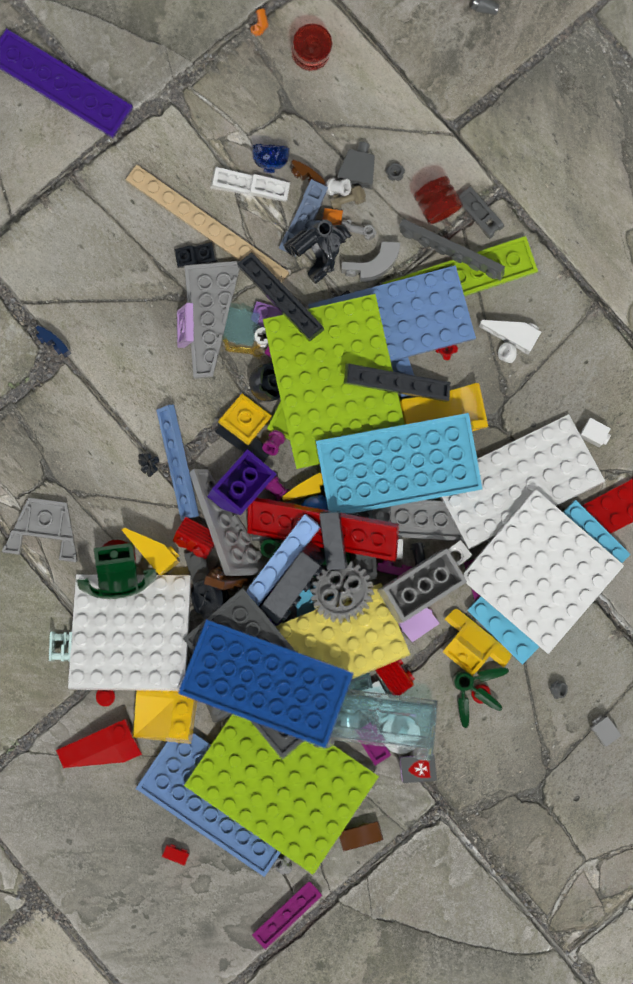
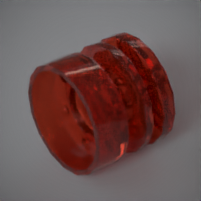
(315, 37)
(436, 197)

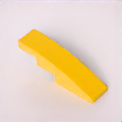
(305, 489)

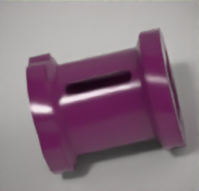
(275, 439)
(277, 489)

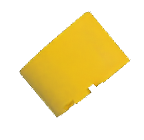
(461, 401)

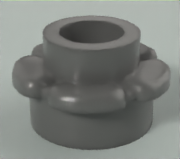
(395, 167)
(558, 689)

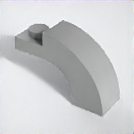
(377, 267)

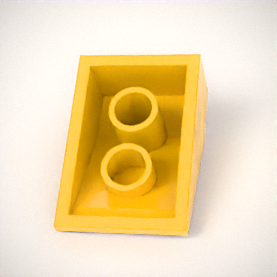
(156, 553)

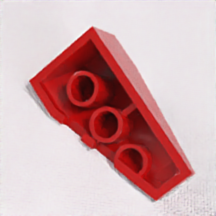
(105, 746)

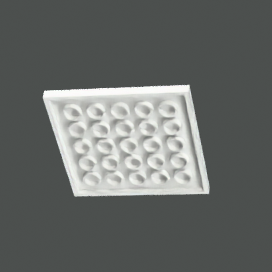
(542, 571)
(131, 639)

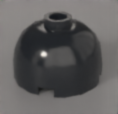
(264, 383)

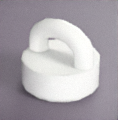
(507, 352)

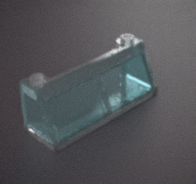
(387, 722)

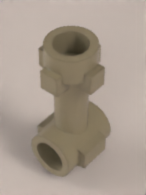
(357, 195)

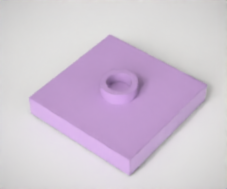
(185, 325)

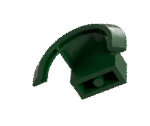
(116, 573)

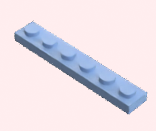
(282, 559)

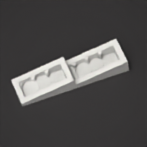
(249, 185)

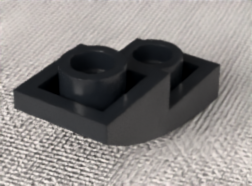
(195, 255)

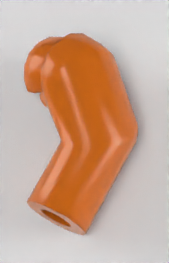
(262, 24)

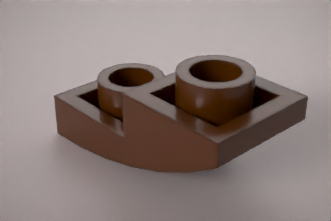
(303, 172)
(361, 836)

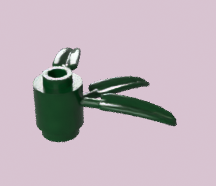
(482, 695)

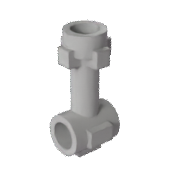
(368, 231)
(283, 865)

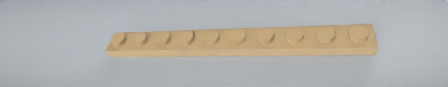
(199, 220)

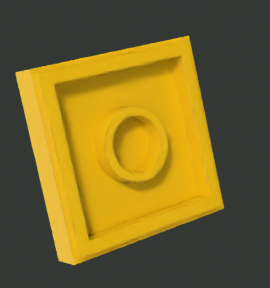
(245, 419)

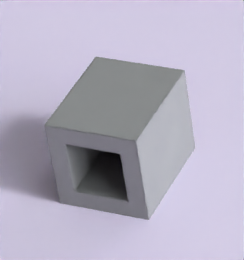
(604, 730)

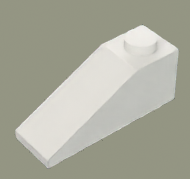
(516, 333)

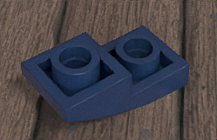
(49, 338)

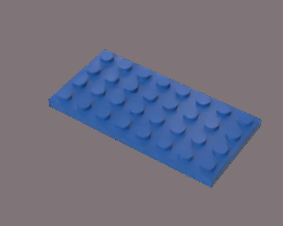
(266, 683)

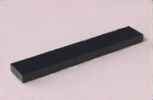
(280, 297)
(397, 382)

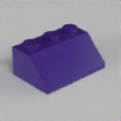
(241, 484)

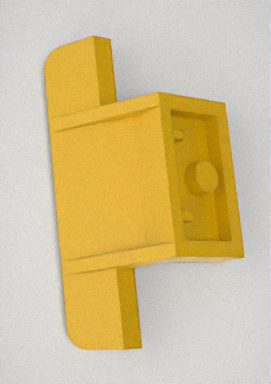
(473, 644)

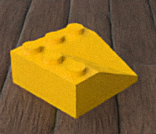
(164, 716)

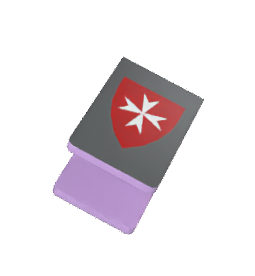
(417, 770)

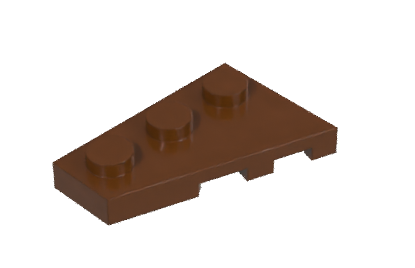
(217, 579)

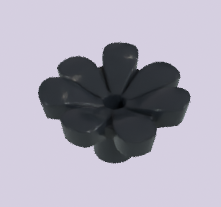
(148, 463)

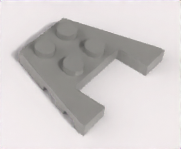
(44, 520)

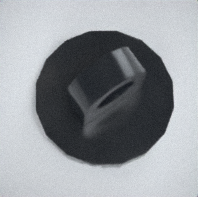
(207, 598)

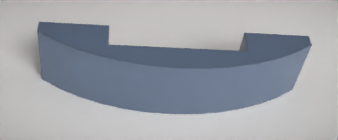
(307, 210)

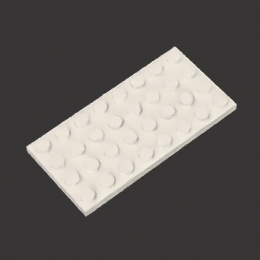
(546, 460)

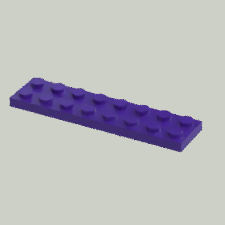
(62, 84)

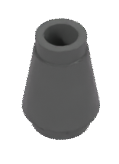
(485, 6)

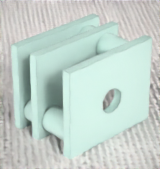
(63, 656)

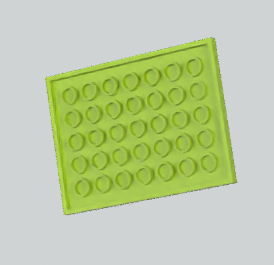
(313, 374)
(286, 802)

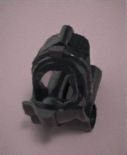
(325, 243)

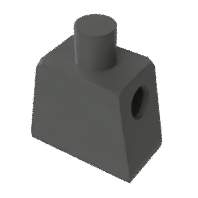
(358, 167)

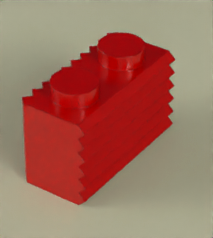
(194, 538)
(395, 677)

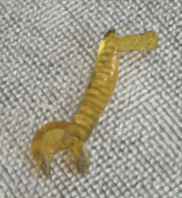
(242, 350)

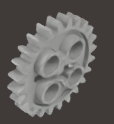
(358, 595)

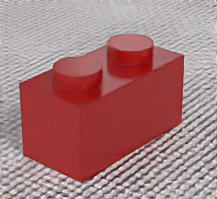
(175, 854)

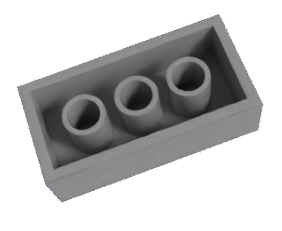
(422, 585)

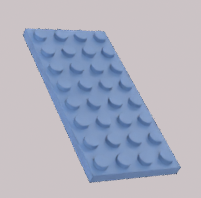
(419, 312)
(165, 786)

